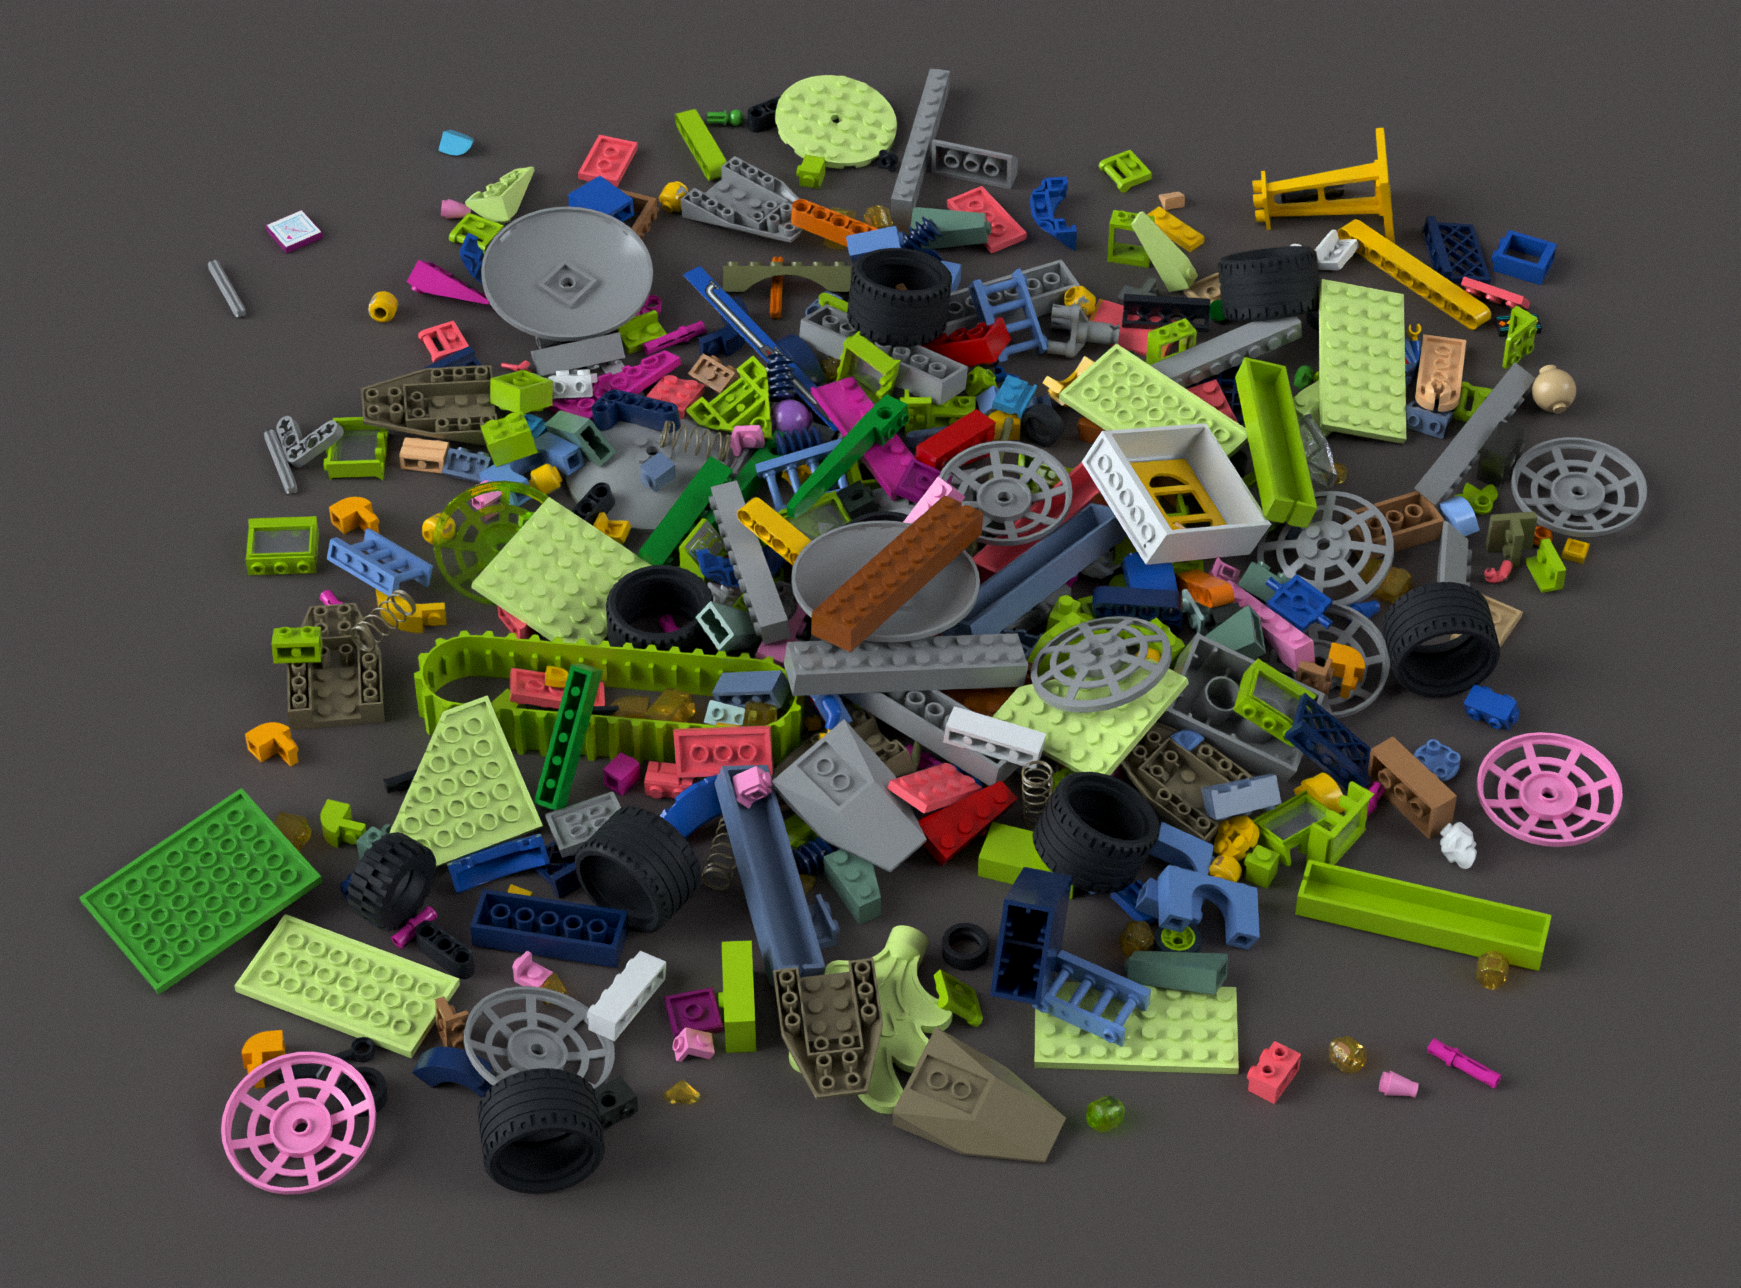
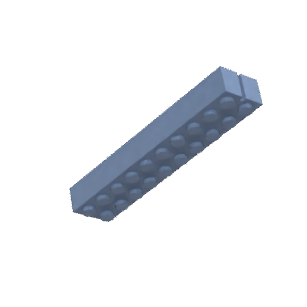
(1041, 570)
(769, 879)

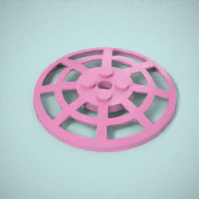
(1551, 783)
(295, 1112)

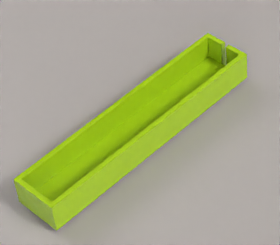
(1275, 443)
(1422, 914)

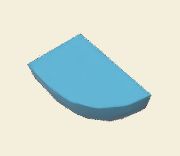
(455, 143)

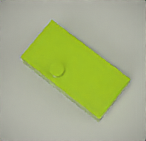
(1007, 852)
(738, 997)

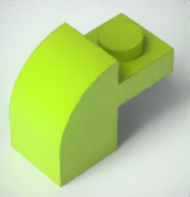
(338, 824)

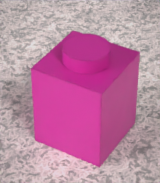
(621, 773)

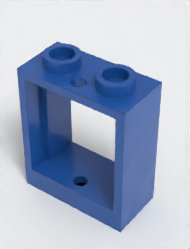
(1520, 268)

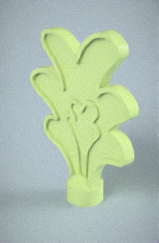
(905, 1014)

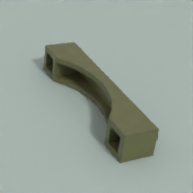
(741, 278)

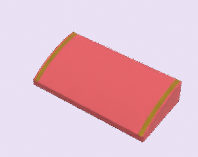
(1129, 338)

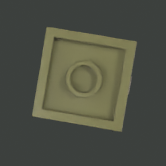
(1511, 534)

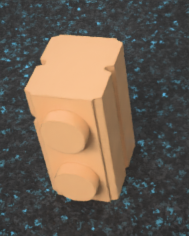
(423, 455)

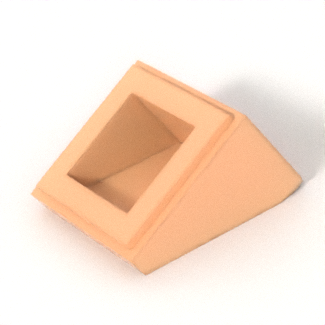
(1172, 200)

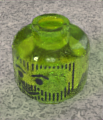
(1105, 1113)

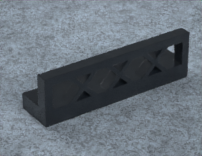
(1166, 308)

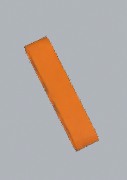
(825, 221)
(1205, 588)

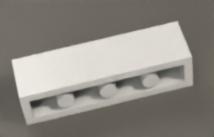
(994, 737)
(626, 995)

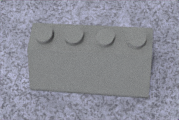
(973, 164)
(579, 354)
(1453, 556)

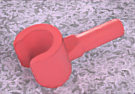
(523, 366)

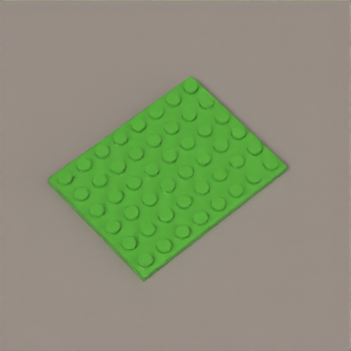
(200, 890)

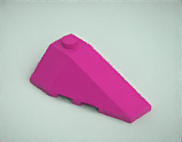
(435, 280)

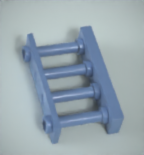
(986, 313)
(790, 463)
(370, 570)
(1103, 980)

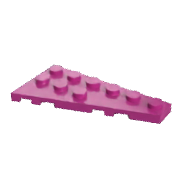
(630, 379)

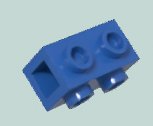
(1491, 707)

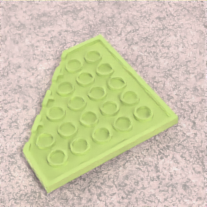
(1098, 738)
(466, 788)

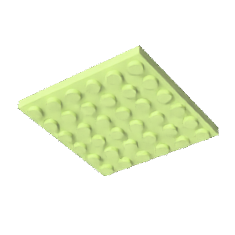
(558, 575)

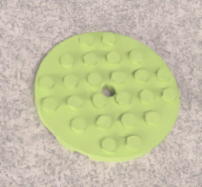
(864, 117)

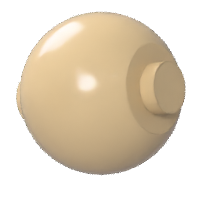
(1553, 389)

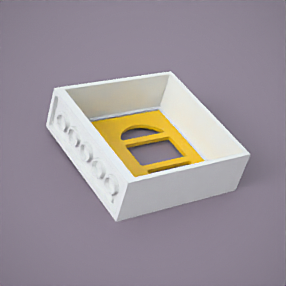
(1129, 458)

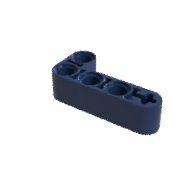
(635, 409)
(1141, 604)

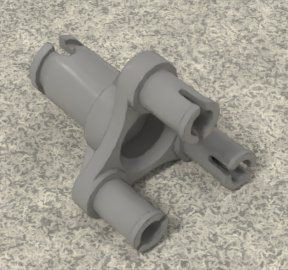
(1081, 331)

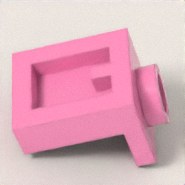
(746, 437)
(528, 972)

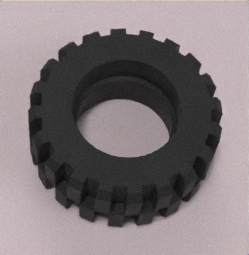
(391, 881)

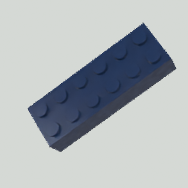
(549, 928)

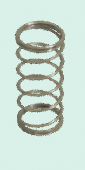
(723, 451)
(360, 645)
(1035, 785)
(707, 868)

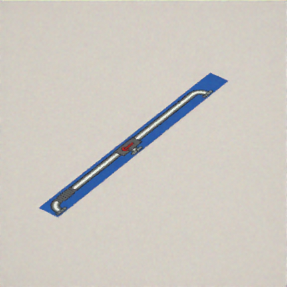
(753, 335)

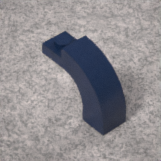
(725, 340)
(804, 357)
(452, 1065)

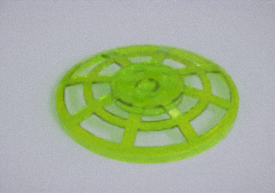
(488, 536)

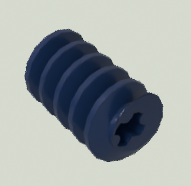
(921, 235)
(779, 377)
(798, 441)
(812, 854)

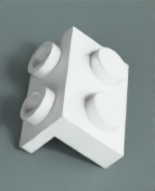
(1335, 252)
(573, 385)

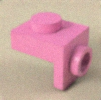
(693, 1043)

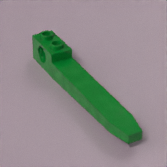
(874, 427)
(748, 478)

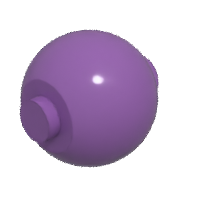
(789, 416)

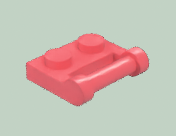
(448, 336)

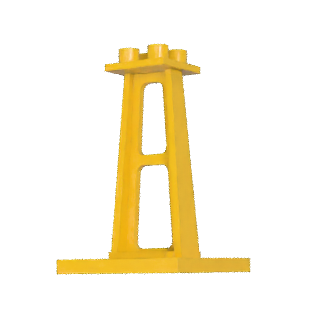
(1376, 171)

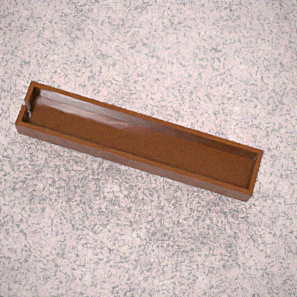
(896, 573)

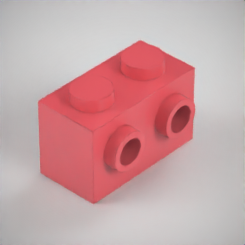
(1273, 1072)

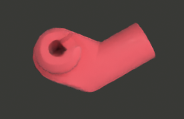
(1501, 575)

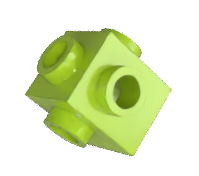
(979, 381)

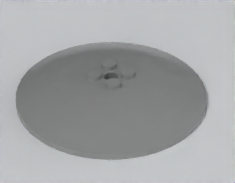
(562, 246)
(622, 471)
(844, 550)

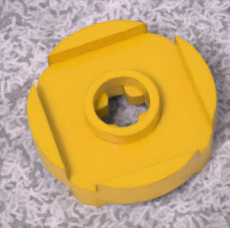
(1236, 837)

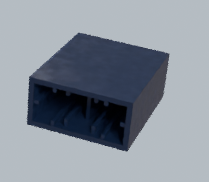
(1030, 935)

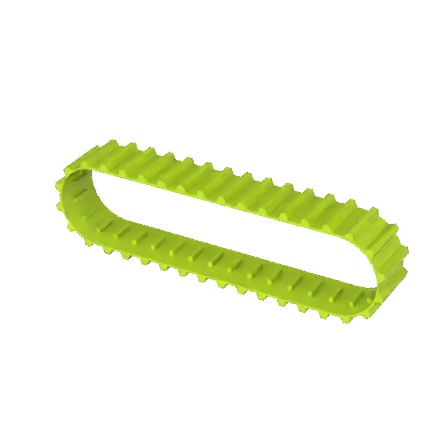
(621, 668)

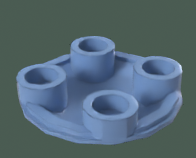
(1439, 759)

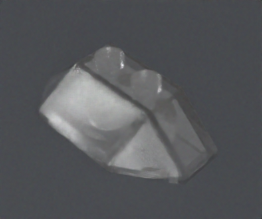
(1317, 453)

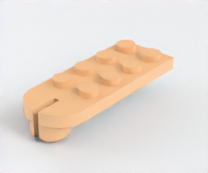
(1440, 372)

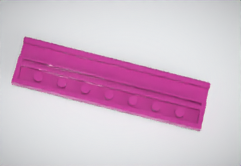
(845, 406)

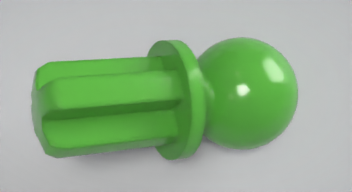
(735, 117)
(1303, 376)

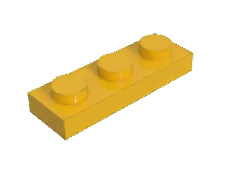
(1177, 230)

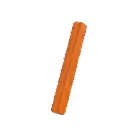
(776, 293)

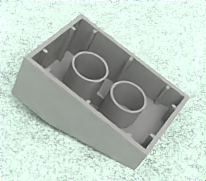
(1208, 708)

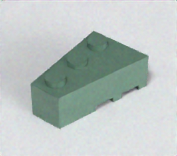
(1255, 580)
(855, 884)

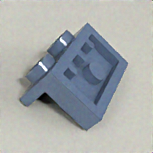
(1427, 421)
(466, 465)
(824, 926)

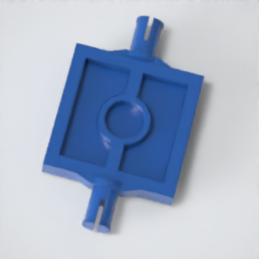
(1299, 603)

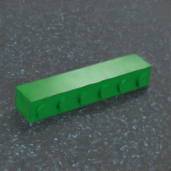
(684, 514)
(568, 736)

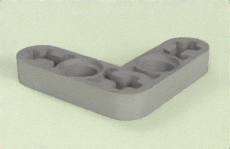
(300, 451)

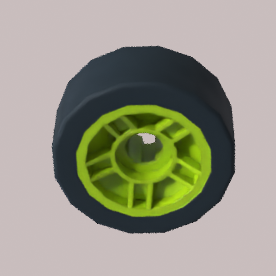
(1172, 941)

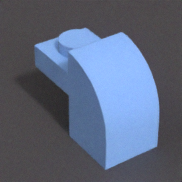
(1459, 515)

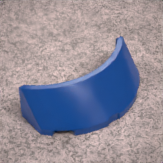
(1043, 206)
(472, 256)
(722, 571)
(694, 807)
(498, 862)

